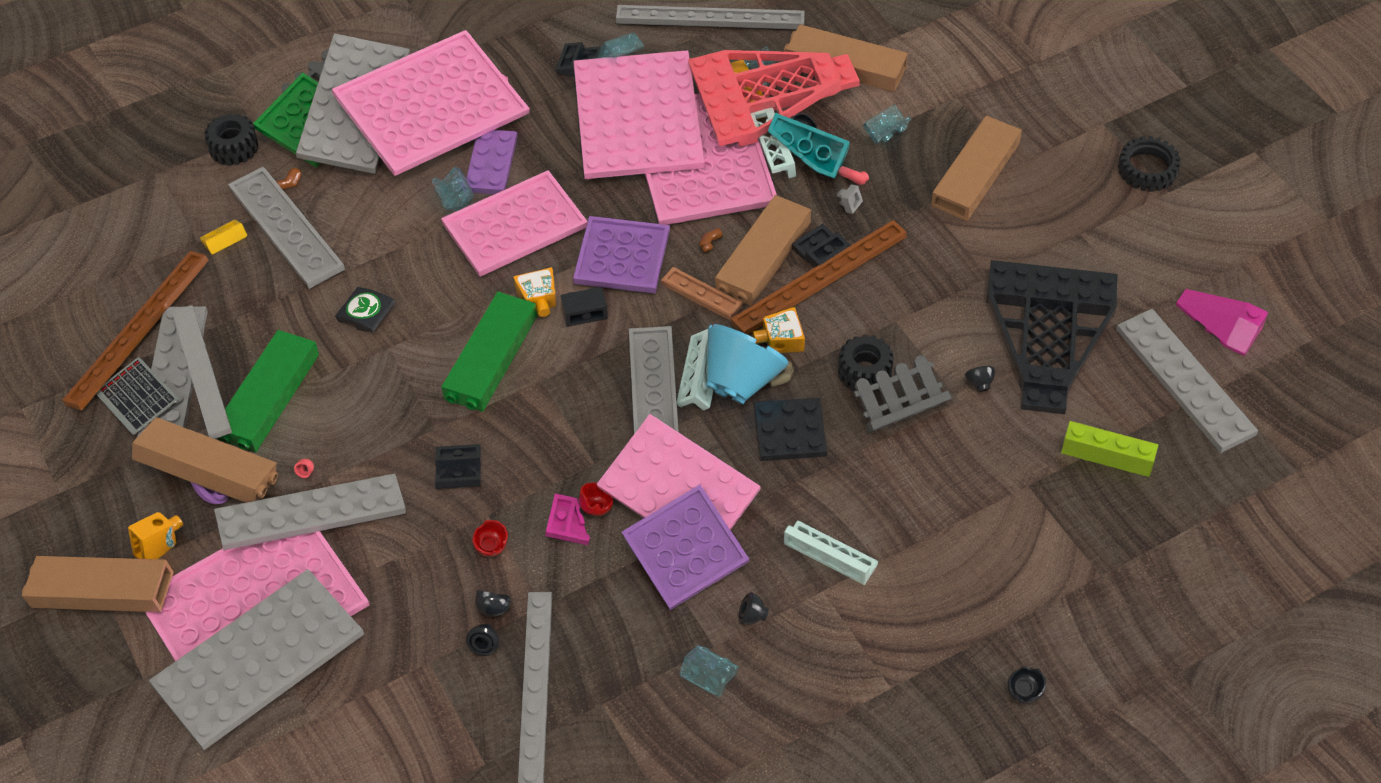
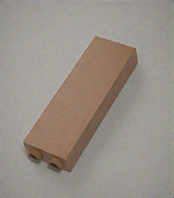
(873, 63)
(976, 168)
(763, 250)
(204, 461)
(98, 583)

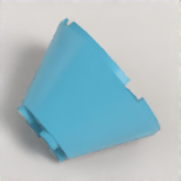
(738, 364)

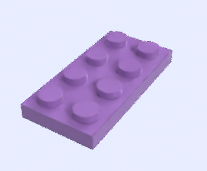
(491, 161)

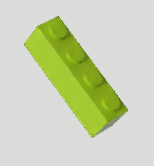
(1109, 448)

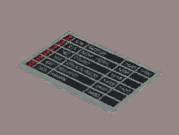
(136, 395)

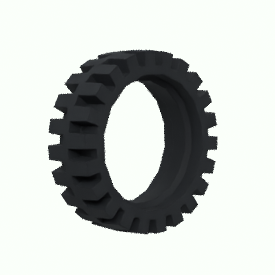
(1149, 180)

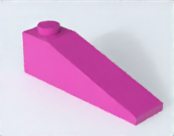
(1228, 319)

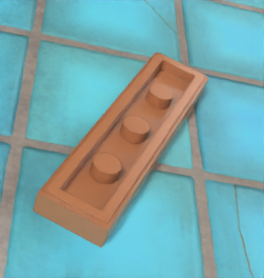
(701, 293)

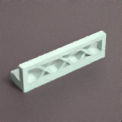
(782, 151)
(700, 393)
(811, 546)

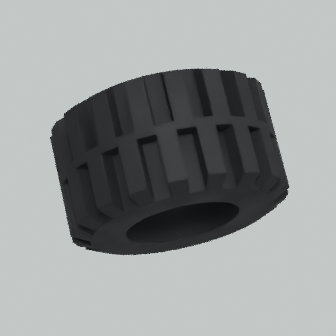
(231, 139)
(864, 350)

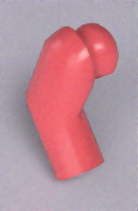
(857, 177)

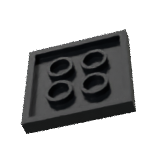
(790, 429)

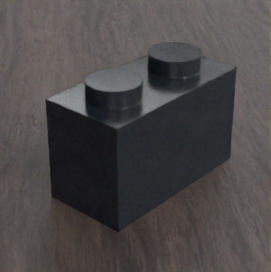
(584, 306)

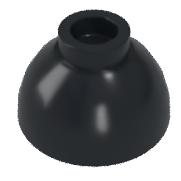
(980, 377)
(752, 609)
(482, 639)

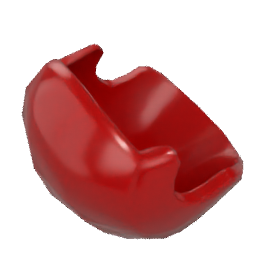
(594, 500)
(490, 538)

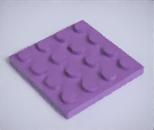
(621, 254)
(685, 547)

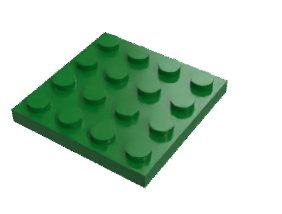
(288, 114)

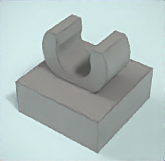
(850, 198)

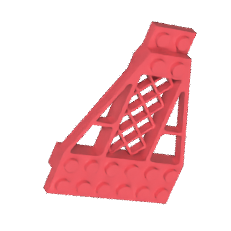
(724, 90)

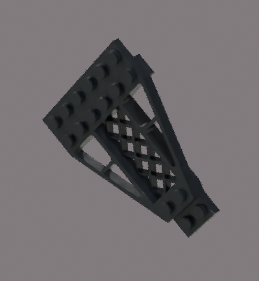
(1057, 290)

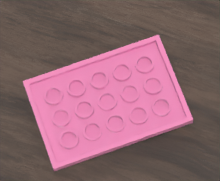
(514, 223)
(664, 465)

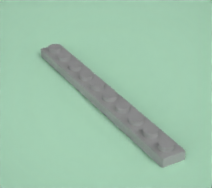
(709, 17)
(535, 688)

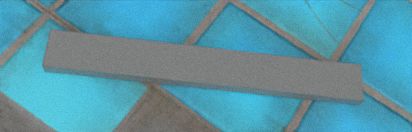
(201, 372)

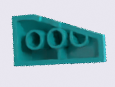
(815, 147)

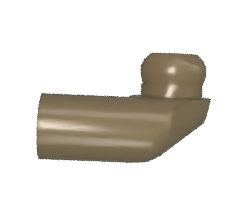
(783, 377)

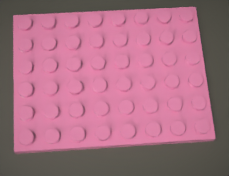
(430, 102)
(637, 115)
(730, 182)
(237, 579)

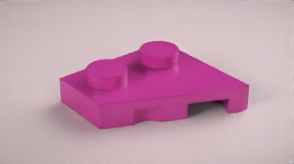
(566, 521)

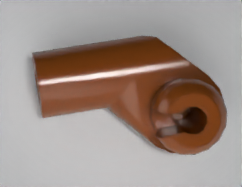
(291, 179)
(708, 237)

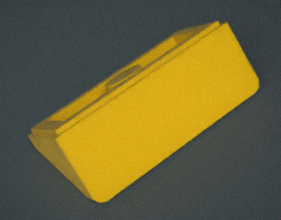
(223, 236)

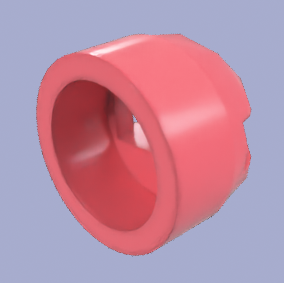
(300, 468)

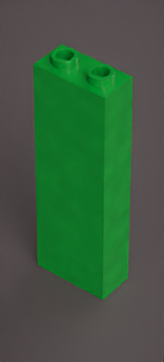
(489, 352)
(268, 389)

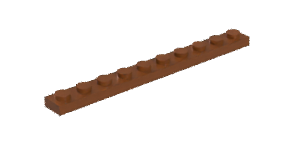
(819, 277)
(135, 331)

